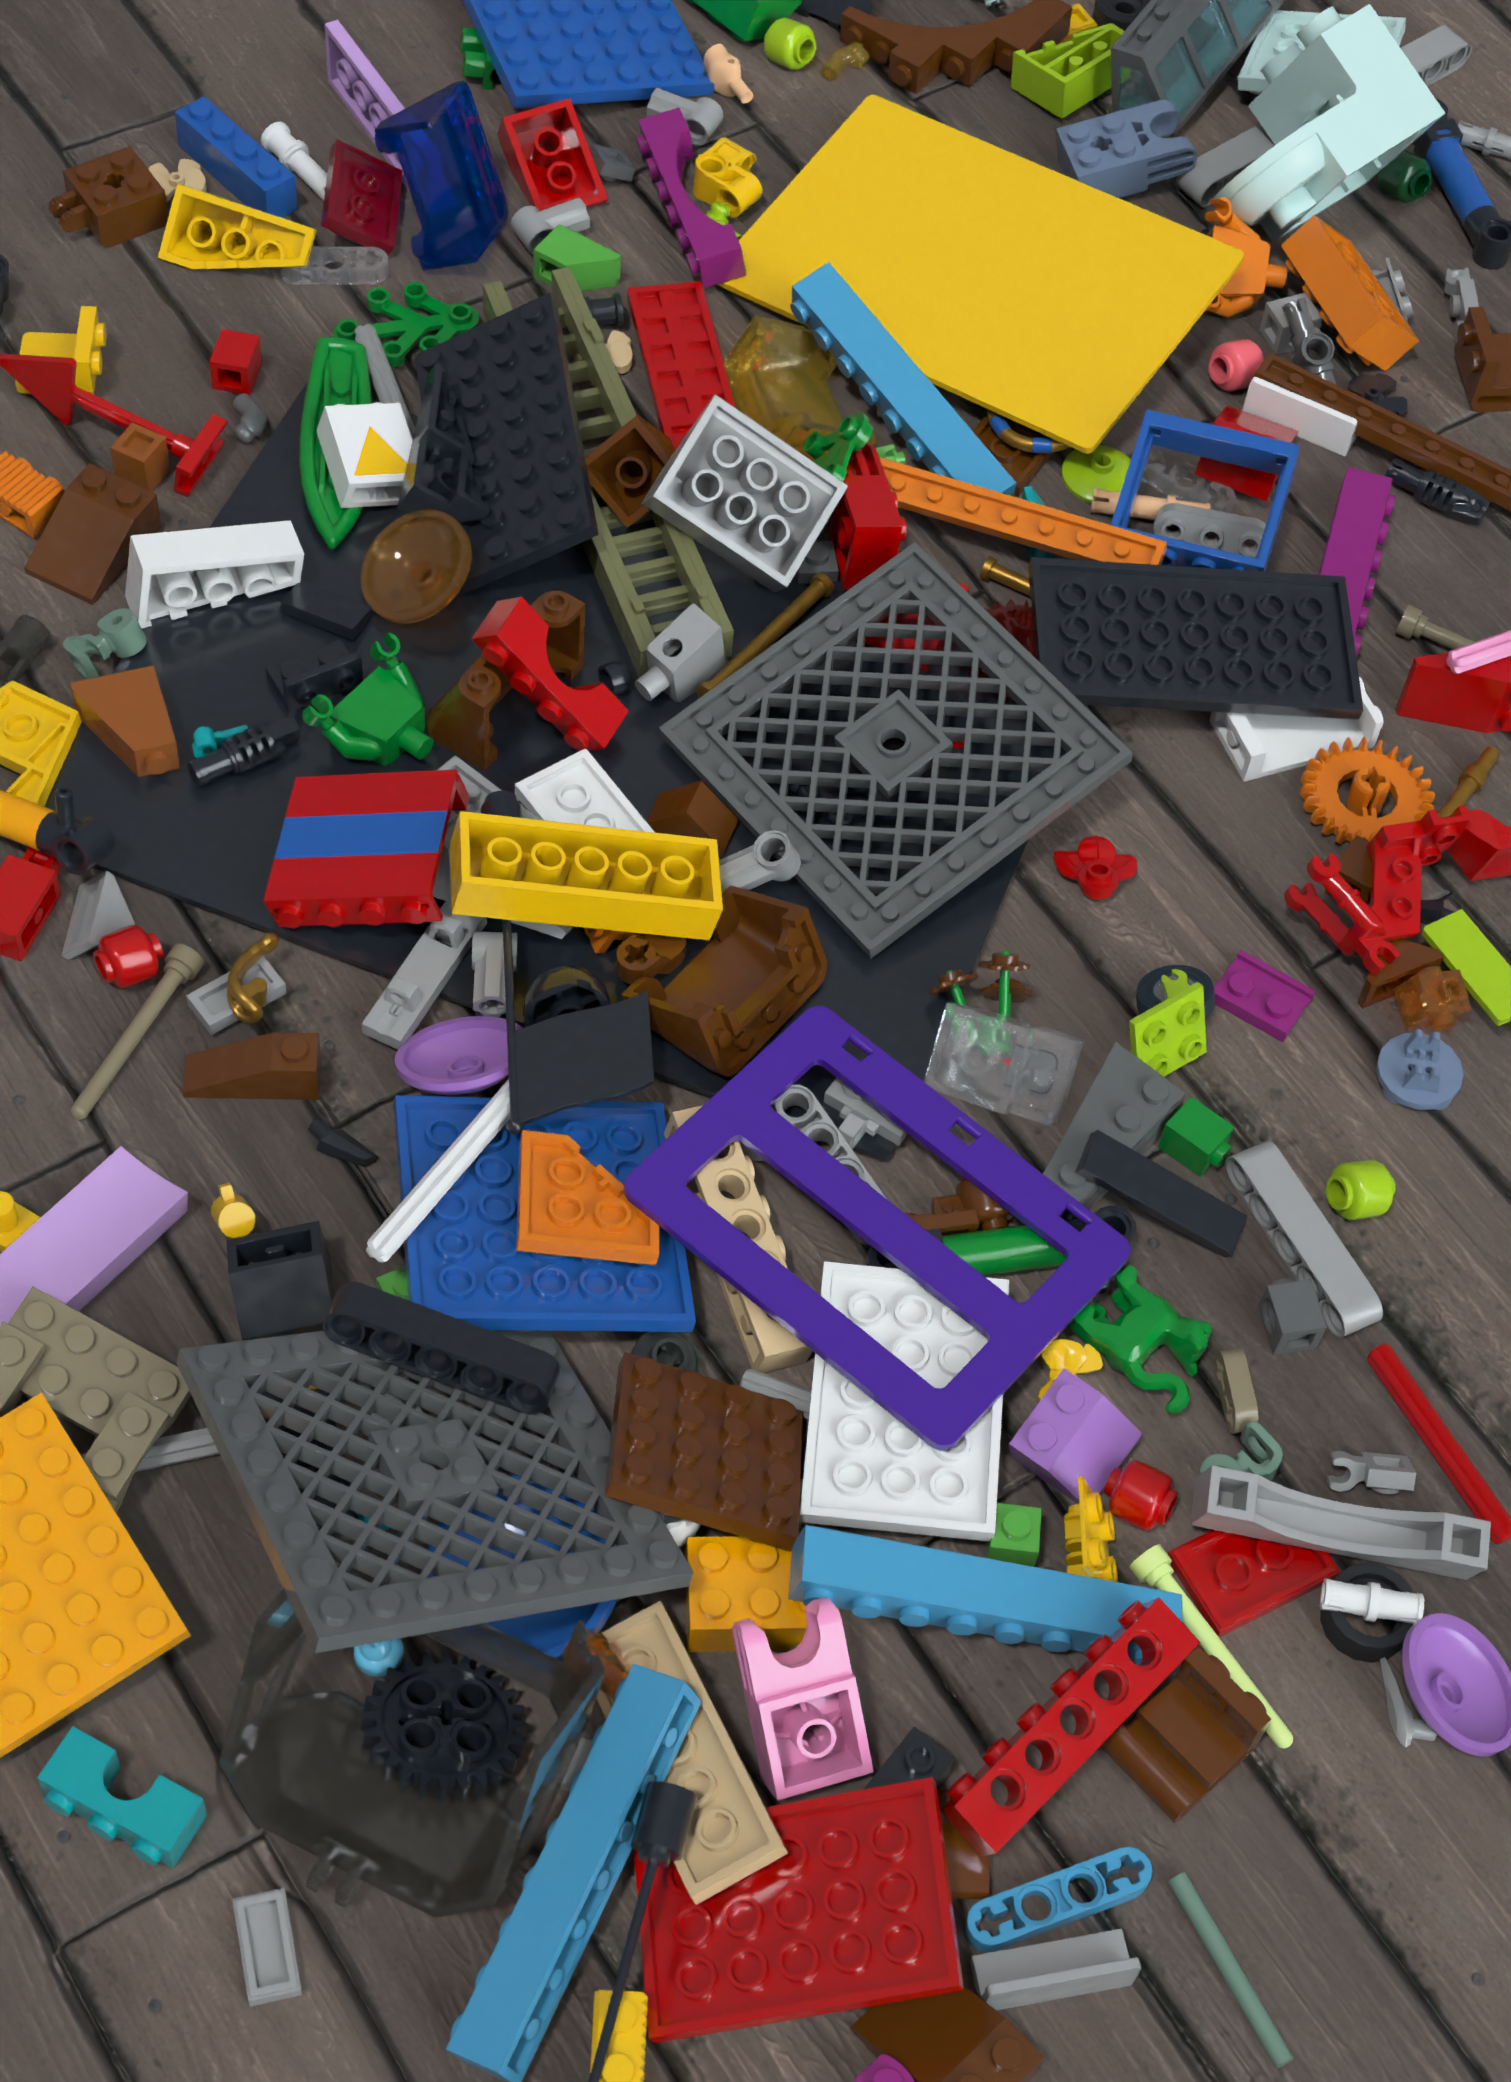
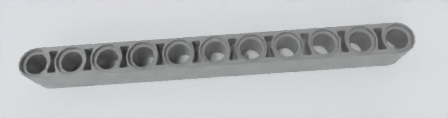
(1430, 55)

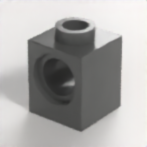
(1292, 1316)

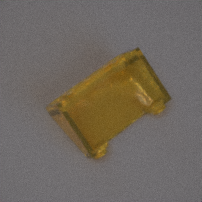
(781, 381)

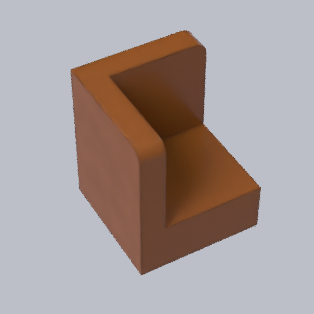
(141, 457)

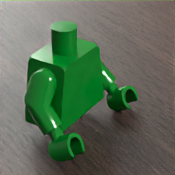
(379, 715)

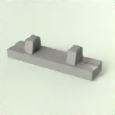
(421, 978)

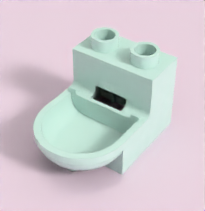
(1333, 120)

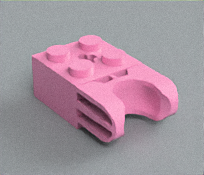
(803, 1691)

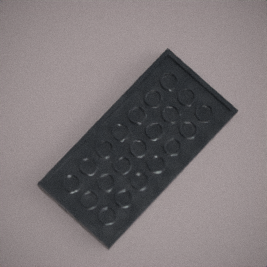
(523, 435)
(1196, 638)

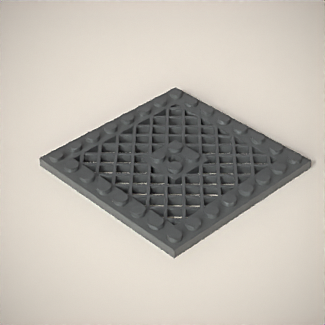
(912, 574)
(351, 1612)

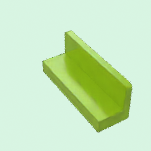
(1481, 965)

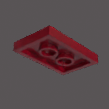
(361, 197)

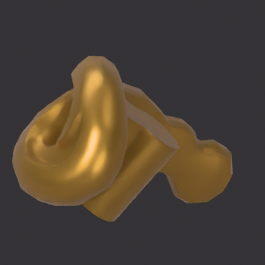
(249, 999)

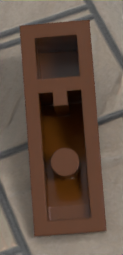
(257, 1069)

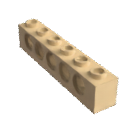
(764, 1340)

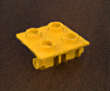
(1087, 1536)

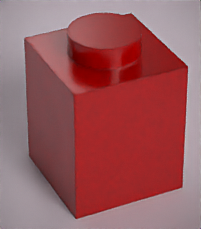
(235, 362)

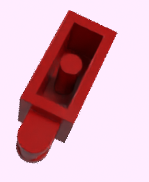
(26, 900)

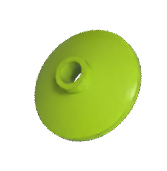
(1100, 469)

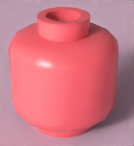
(1234, 364)

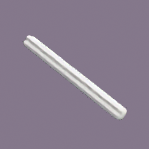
(440, 1177)

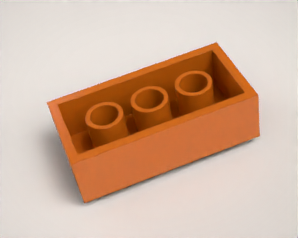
(1348, 294)

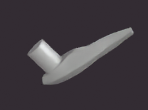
(1400, 1713)

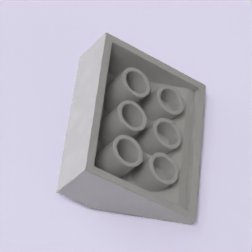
(745, 495)

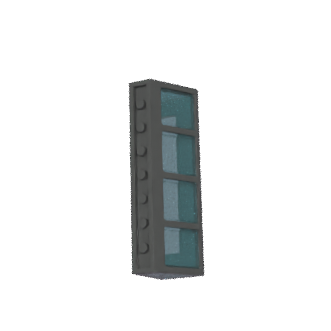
(1183, 51)

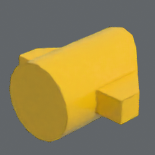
(232, 1213)

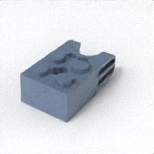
(1125, 149)

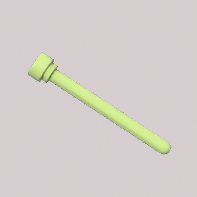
(1155, 1569)

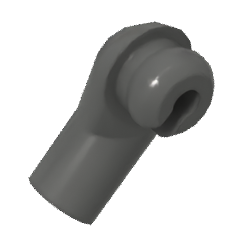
(252, 418)

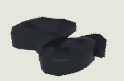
(1372, 389)

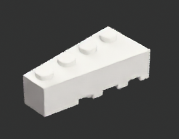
(209, 566)

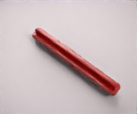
(1440, 1441)

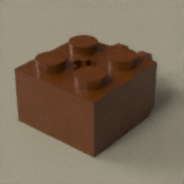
(112, 198)

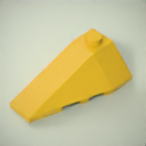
(224, 234)

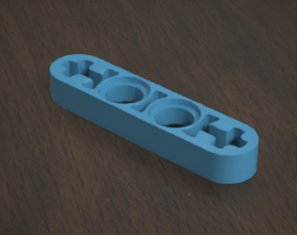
(1055, 1892)

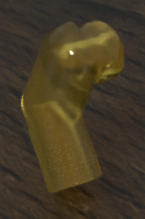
(840, 57)

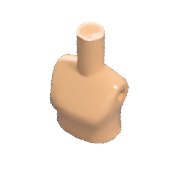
(725, 73)

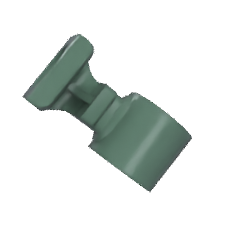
(117, 634)
(1268, 1460)

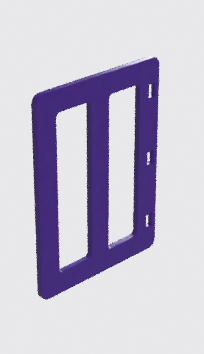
(1013, 1329)

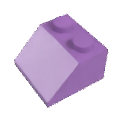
(1074, 1435)

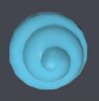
(378, 1657)

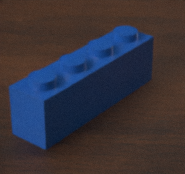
(235, 158)

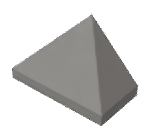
(96, 912)

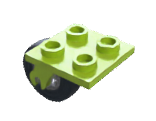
(1172, 1017)

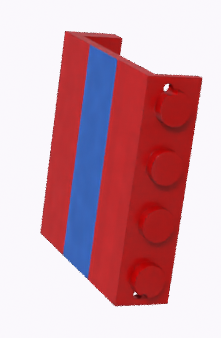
(362, 848)

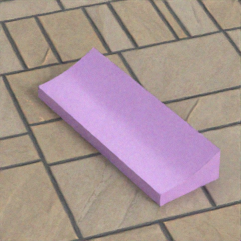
(359, 84)
(90, 1234)

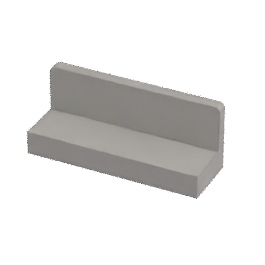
(1054, 1970)

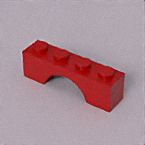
(515, 641)

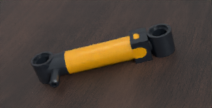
(56, 833)

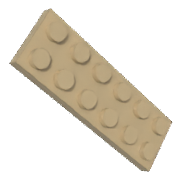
(729, 1823)

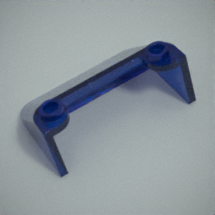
(447, 176)

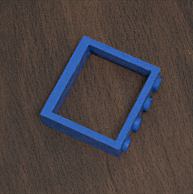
(1217, 444)

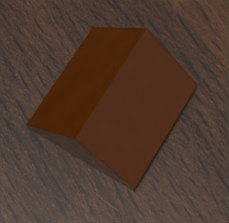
(628, 466)

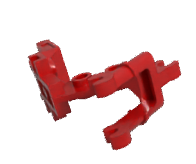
(1397, 853)

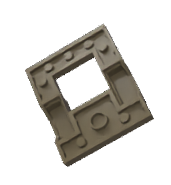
(93, 1382)

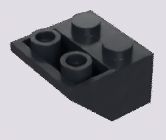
(281, 1281)

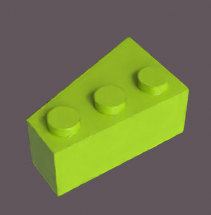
(1067, 73)

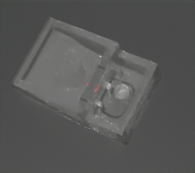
(1003, 1063)

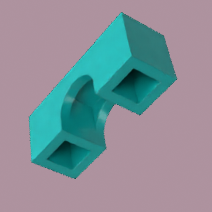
(155, 1824)

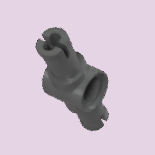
(1308, 337)

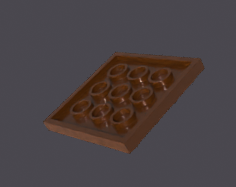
(705, 1451)

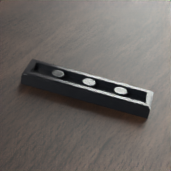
(1161, 1193)

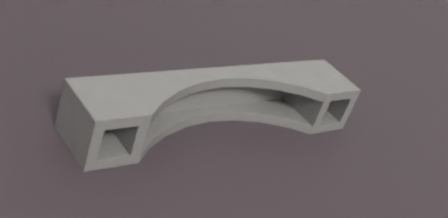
(1406, 1539)

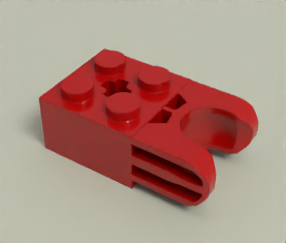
(865, 520)

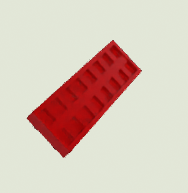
(678, 353)

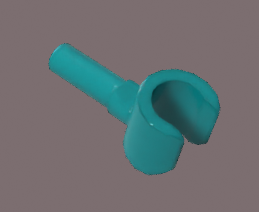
(206, 739)

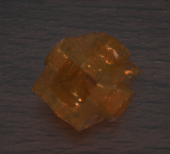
(1433, 999)

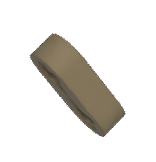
(1235, 1389)

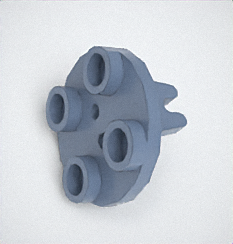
(1417, 1087)

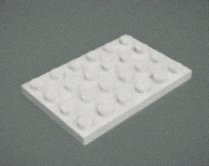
(862, 1460)

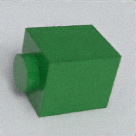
(1197, 1137)

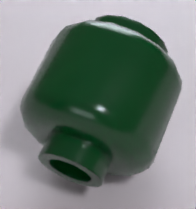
(1406, 177)

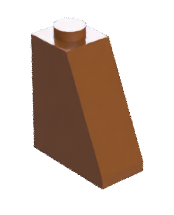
(129, 718)

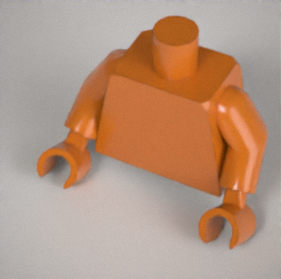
(1255, 272)

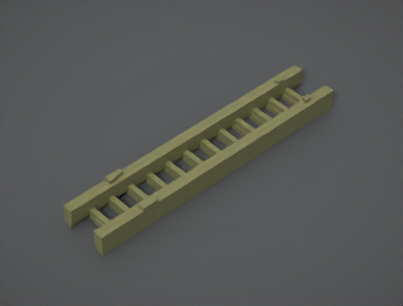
(605, 551)

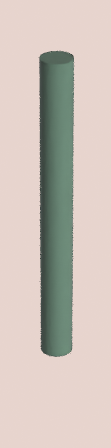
(1230, 1970)

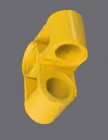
(725, 177)

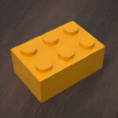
(737, 1582)

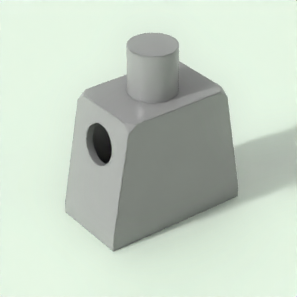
(683, 656)

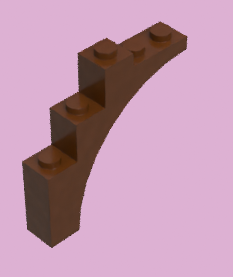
(960, 52)

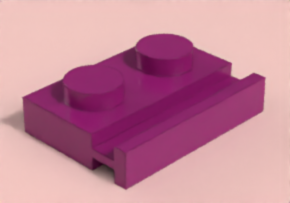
(1262, 996)

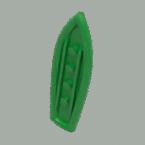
(335, 377)

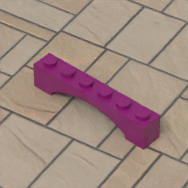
(711, 246)

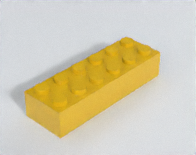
(584, 876)

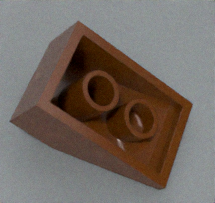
(91, 533)
(949, 2039)

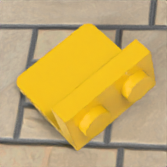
(82, 347)

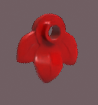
(1096, 866)

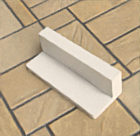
(1311, 420)

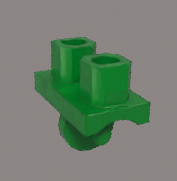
(476, 58)

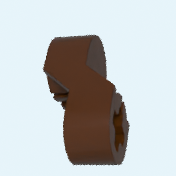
(649, 956)

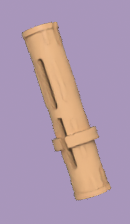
(1144, 506)

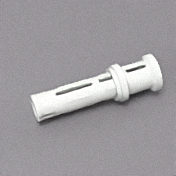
(294, 156)

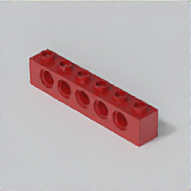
(1163, 1647)

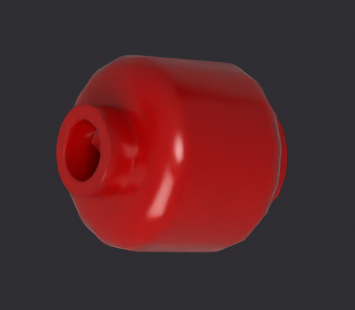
(128, 956)
(1141, 1495)

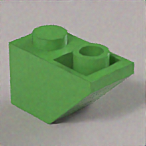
(590, 262)

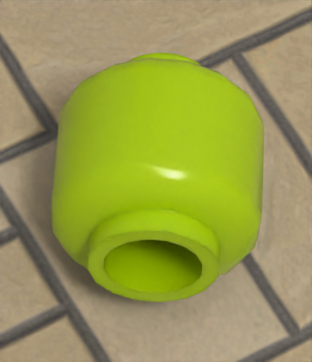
(789, 43)
(1360, 1189)

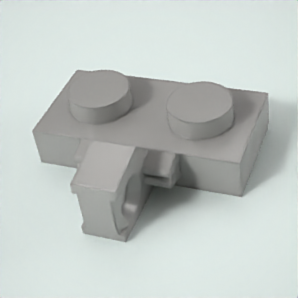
(860, 1116)

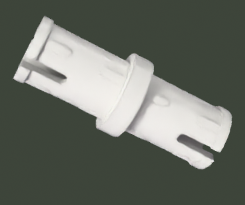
(1371, 1601)

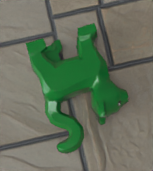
(1139, 1331)

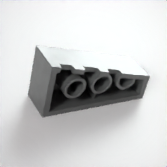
(1125, 1103)

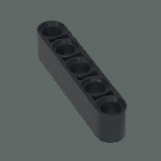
(441, 1348)

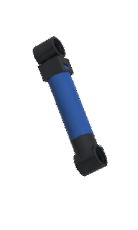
(1465, 192)

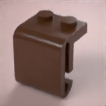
(1484, 363)
(1189, 1735)

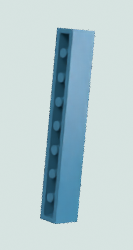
(894, 382)
(962, 1591)
(573, 1876)

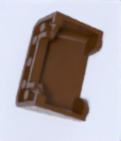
(462, 713)
(740, 984)

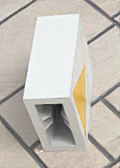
(365, 452)

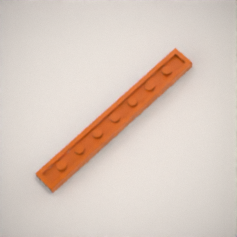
(1018, 518)

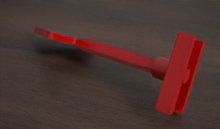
(53, 384)

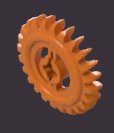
(1372, 780)

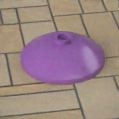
(456, 1056)
(1458, 1684)

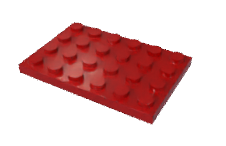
(829, 1928)

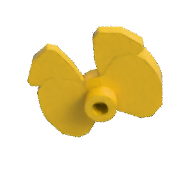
(1072, 1357)

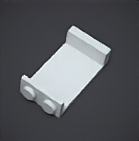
(1278, 743)

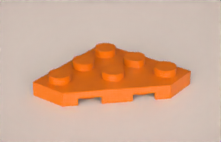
(577, 1207)

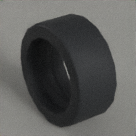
(1353, 1642)

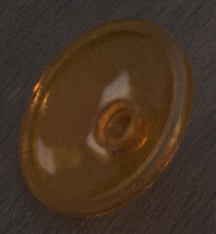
(416, 566)

